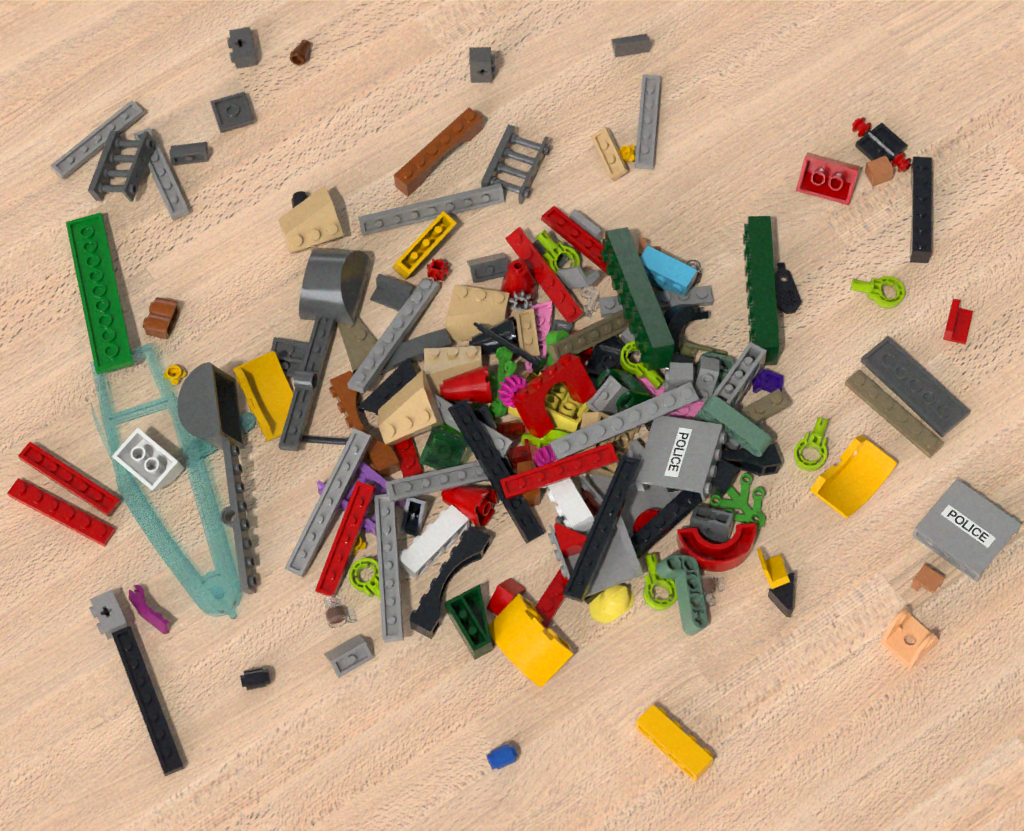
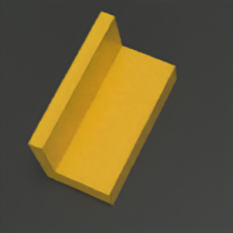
(774, 570)

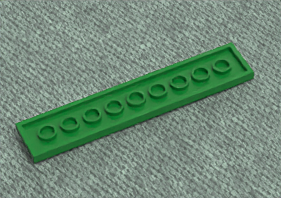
(99, 293)

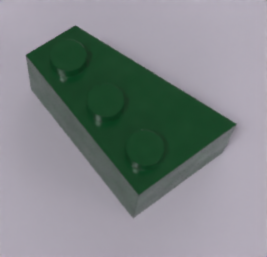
(470, 621)

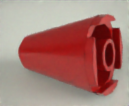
(518, 278)
(471, 385)
(473, 502)

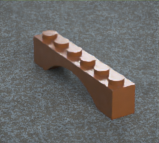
(416, 170)
(380, 455)

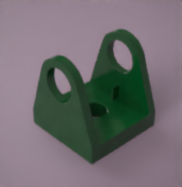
(637, 393)

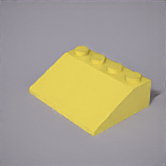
(560, 407)

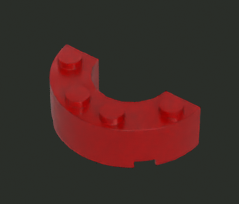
(718, 556)

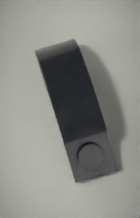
(678, 316)

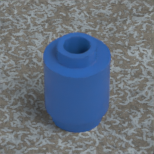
(502, 756)

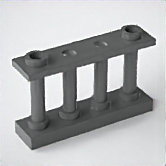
(503, 152)
(108, 160)

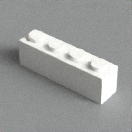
(570, 505)
(433, 542)

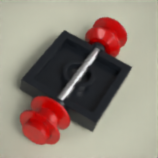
(881, 143)

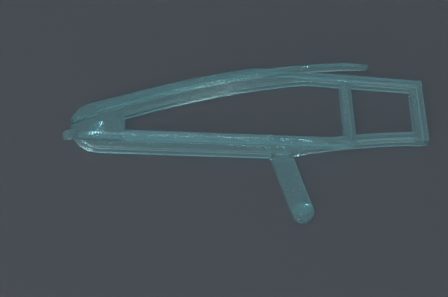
(218, 590)

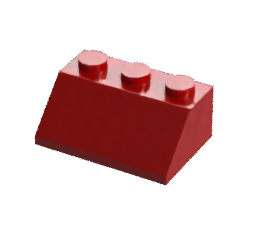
(828, 178)

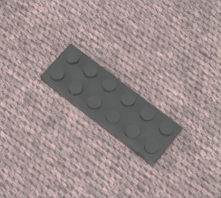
(915, 386)

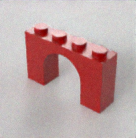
(531, 399)

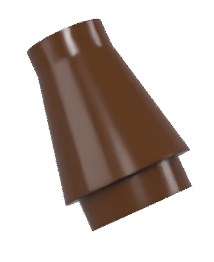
(300, 53)

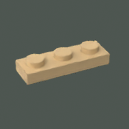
(609, 153)
(527, 332)

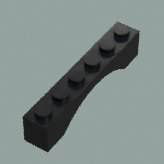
(921, 209)
(767, 464)
(470, 549)

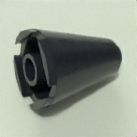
(505, 329)

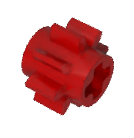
(437, 270)

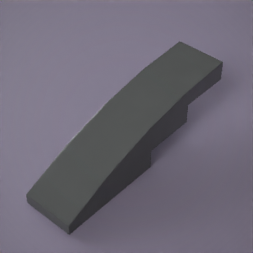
(415, 347)

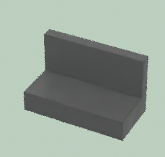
(631, 45)
(188, 153)
(488, 267)
(391, 292)

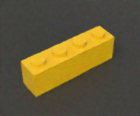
(424, 245)
(674, 742)

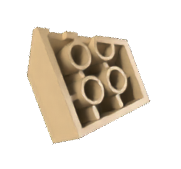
(311, 223)
(472, 306)
(449, 362)
(409, 412)
(620, 442)

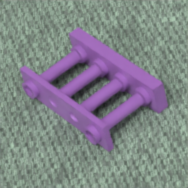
(365, 475)

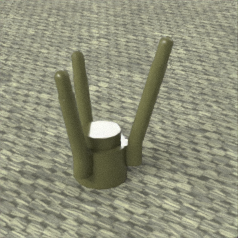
(690, 350)

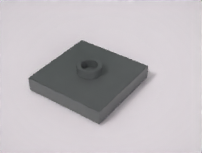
(232, 112)

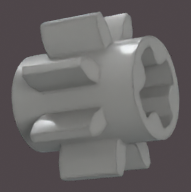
(522, 296)

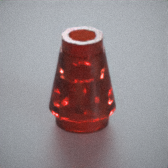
(512, 428)

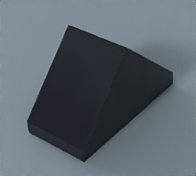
(723, 477)
(414, 516)
(783, 596)

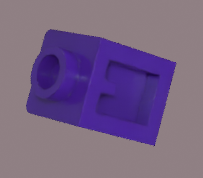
(767, 381)

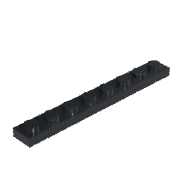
(494, 469)
(661, 524)
(602, 529)
(147, 701)

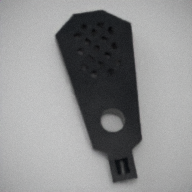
(786, 286)

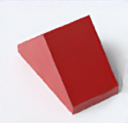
(569, 540)
(504, 595)

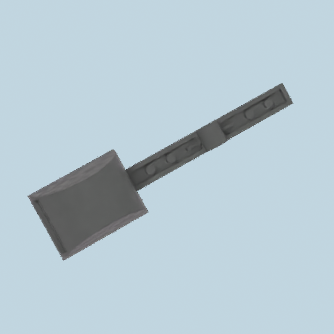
(328, 296)
(212, 413)

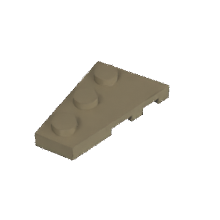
(356, 341)

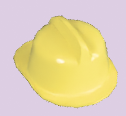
(611, 604)

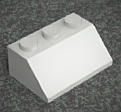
(148, 461)

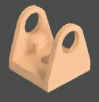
(905, 626)

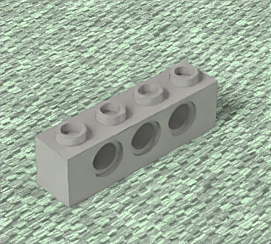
(741, 374)

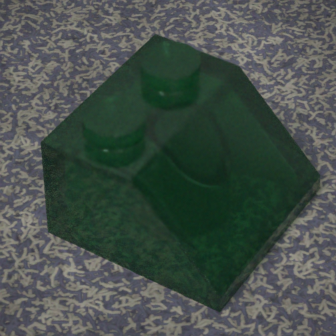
(443, 450)

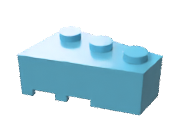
(667, 272)

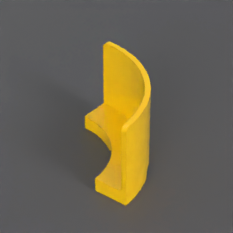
(266, 392)
(855, 478)
(527, 642)

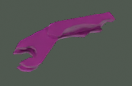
(154, 618)

